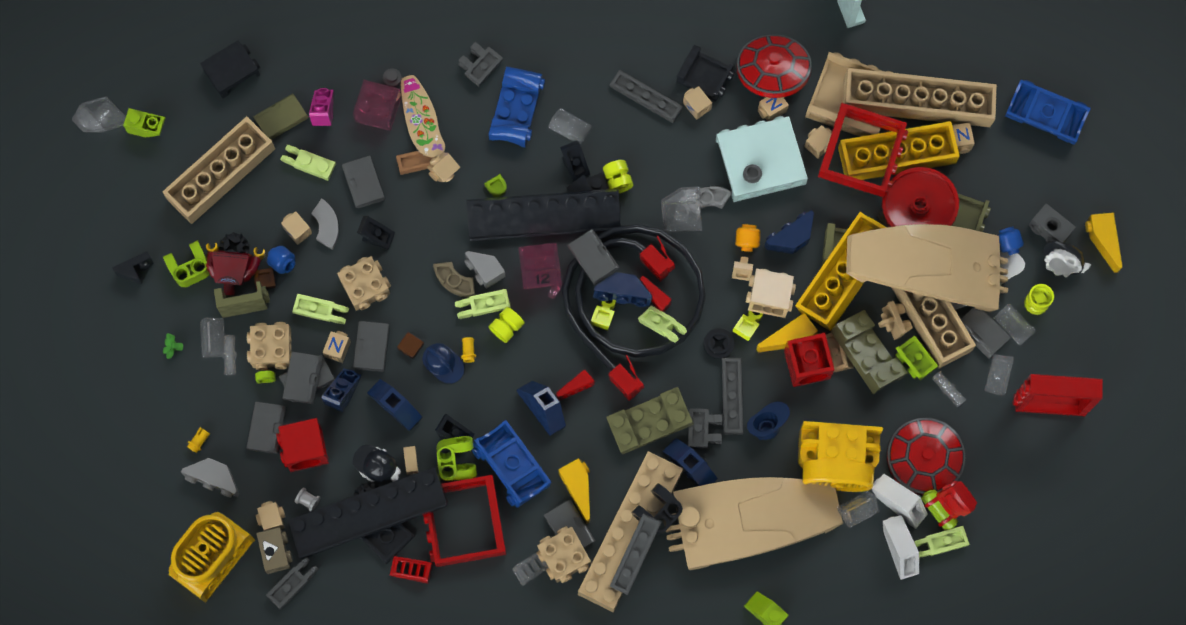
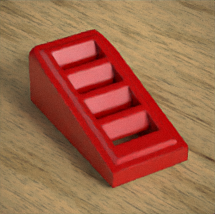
(659, 298)
(577, 384)
(427, 570)

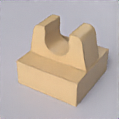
(742, 270)

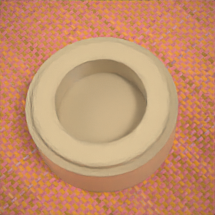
(690, 517)

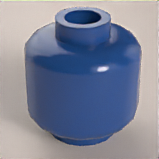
(1010, 240)
(281, 259)

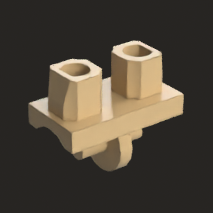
(892, 320)

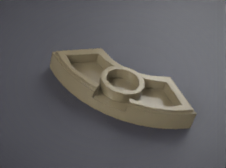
(453, 281)

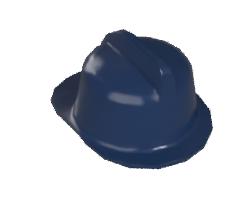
(443, 363)
(768, 421)

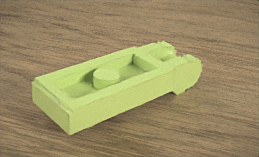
(309, 162)
(484, 303)
(318, 309)
(661, 323)
(943, 541)

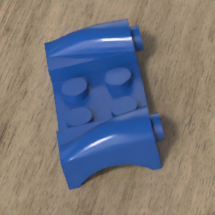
(516, 106)
(1047, 111)
(512, 464)

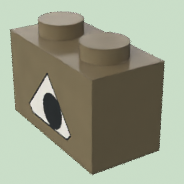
(274, 550)

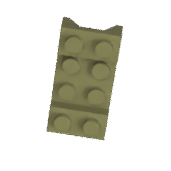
(867, 352)
(650, 421)

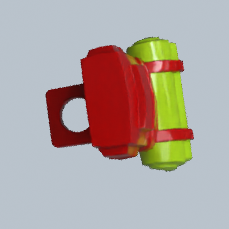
(949, 503)

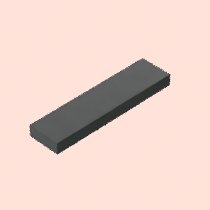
(646, 96)
(732, 396)
(635, 554)

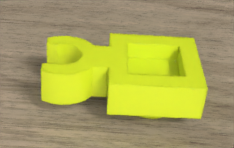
(603, 315)
(747, 325)

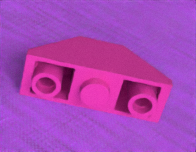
(322, 107)

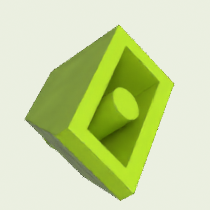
(766, 610)

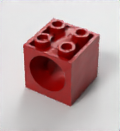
(809, 359)
(302, 445)

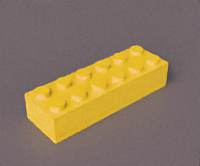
(924, 147)
(831, 287)

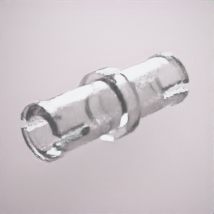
(229, 355)
(948, 389)

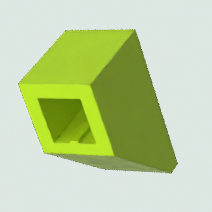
(143, 123)

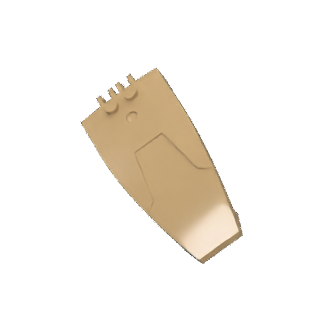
(931, 262)
(752, 518)

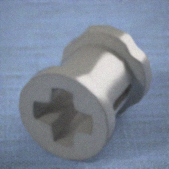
(307, 499)

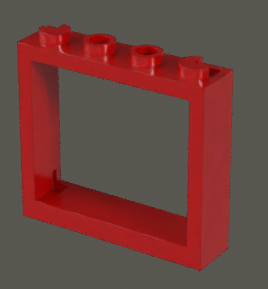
(875, 120)
(1058, 395)
(432, 534)

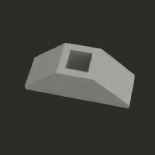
(212, 475)

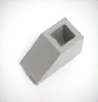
(486, 267)

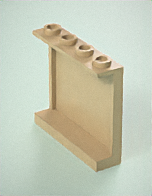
(829, 95)

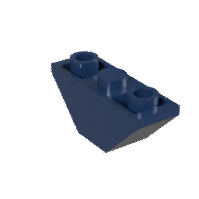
(792, 236)
(623, 289)
(341, 390)
(395, 404)
(543, 405)
(693, 465)

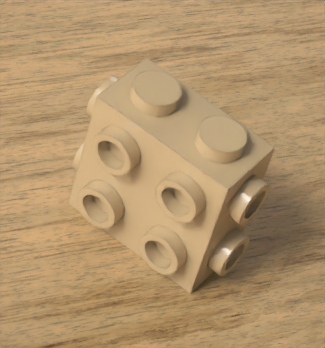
(364, 283)
(770, 293)
(269, 346)
(563, 555)

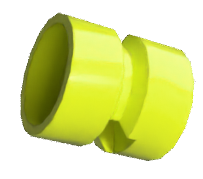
(617, 175)
(1039, 299)
(508, 322)

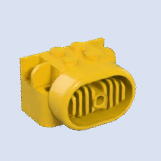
(839, 455)
(208, 553)

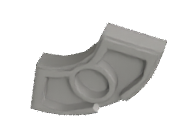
(714, 196)
(327, 223)

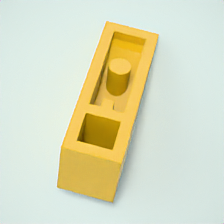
(1104, 236)
(796, 329)
(576, 481)

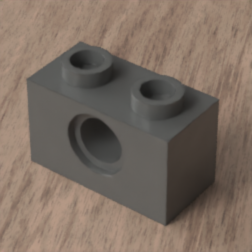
(1046, 216)

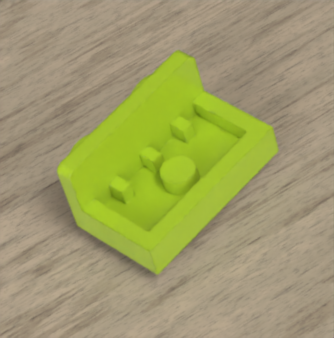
(917, 358)

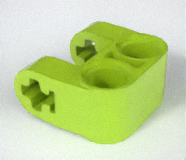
(189, 267)
(458, 471)

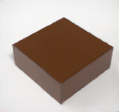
(266, 277)
(410, 345)

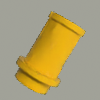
(468, 350)
(198, 440)

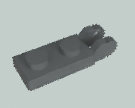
(291, 584)

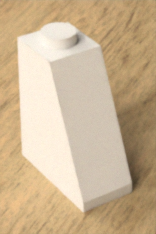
(900, 500)
(901, 547)

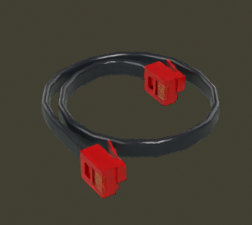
(659, 267)

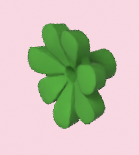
(171, 346)

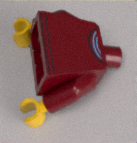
(232, 267)

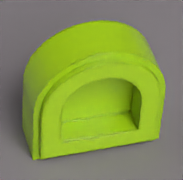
(496, 186)
(265, 377)

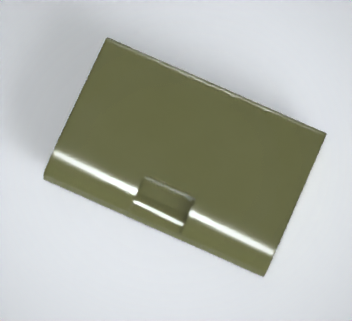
(280, 117)

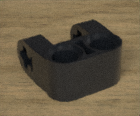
(667, 499)

